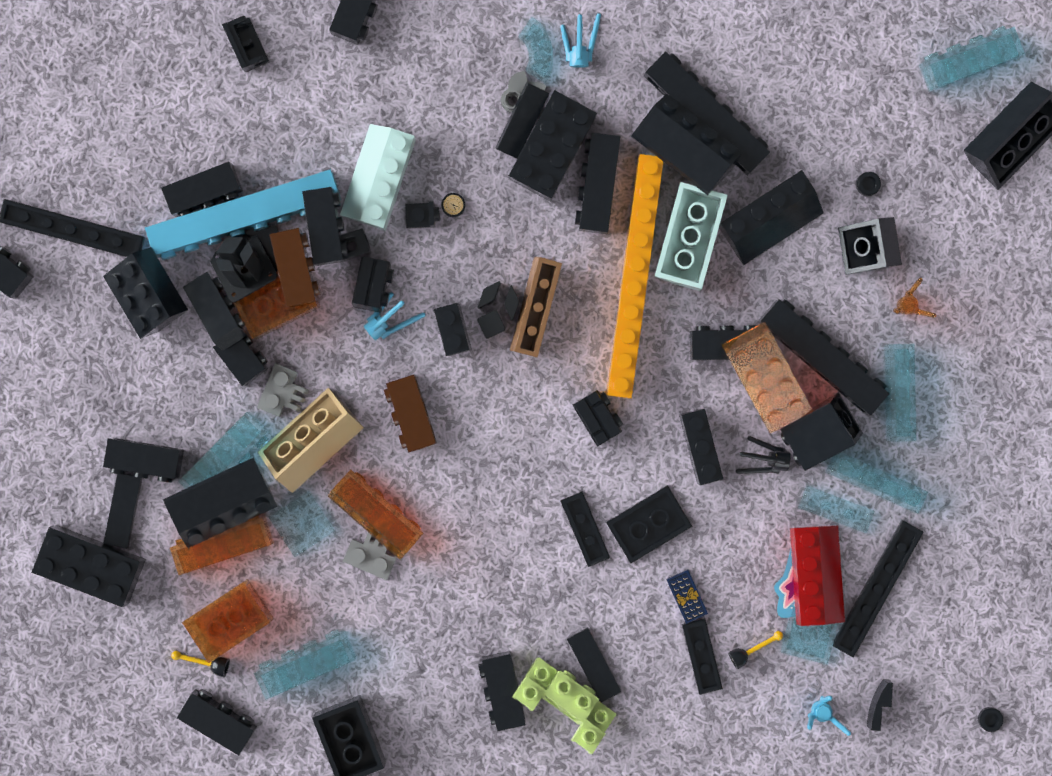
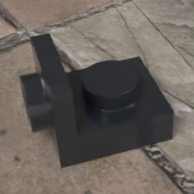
(421, 215)

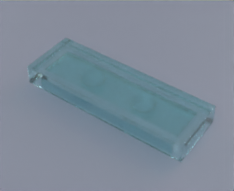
(836, 509)

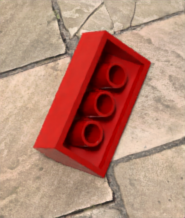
(817, 575)

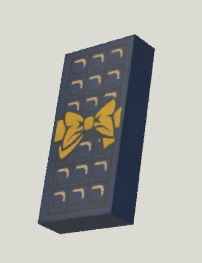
(686, 596)

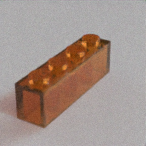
(375, 514)
(229, 544)

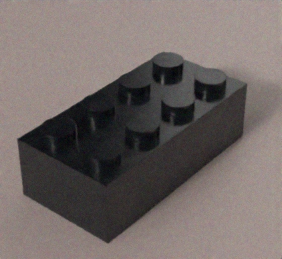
(552, 145)
(88, 565)

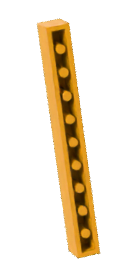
(634, 276)

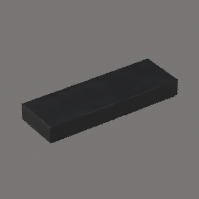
(522, 120)
(122, 510)
(585, 529)
(702, 656)
(594, 665)

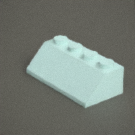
(378, 176)
(690, 237)

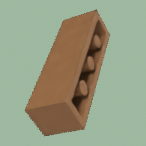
(535, 306)

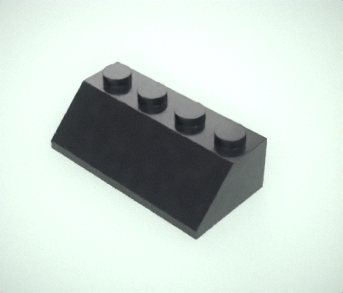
(1013, 135)
(687, 144)
(772, 217)
(220, 502)

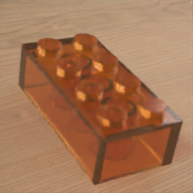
(767, 377)

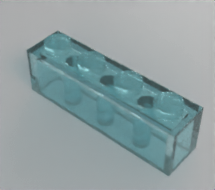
(972, 58)
(900, 383)
(229, 450)
(877, 482)
(305, 664)

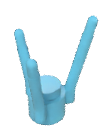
(579, 55)
(377, 325)
(823, 712)

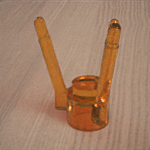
(908, 304)

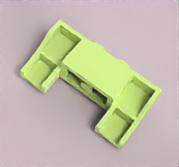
(569, 698)

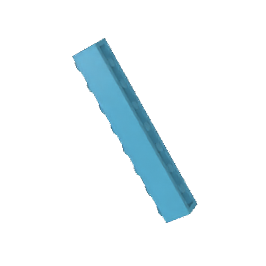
(235, 216)

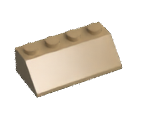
(310, 440)

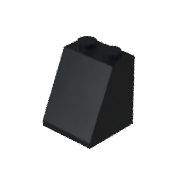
(822, 432)

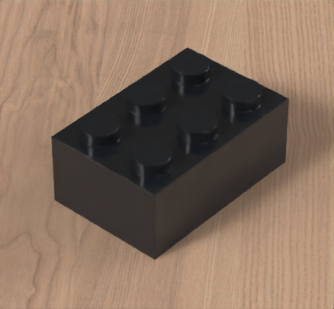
(145, 292)
(349, 738)

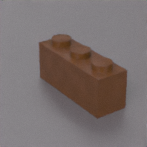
(295, 267)
(410, 413)

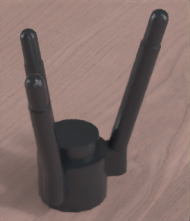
(777, 460)

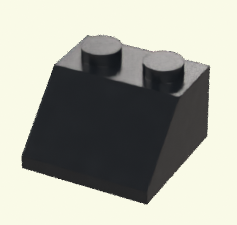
(869, 245)

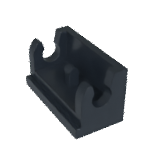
(245, 43)

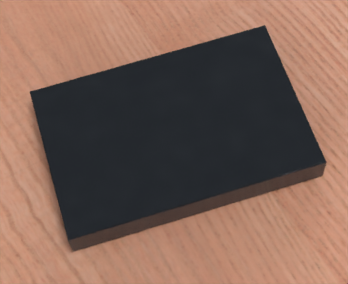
(649, 524)

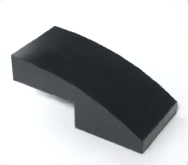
(881, 698)

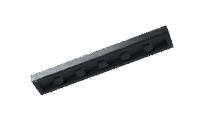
(70, 228)
(877, 588)

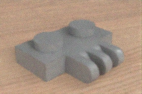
(281, 391)
(370, 557)

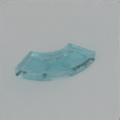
(539, 50)

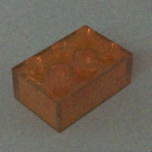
(267, 311)
(228, 620)

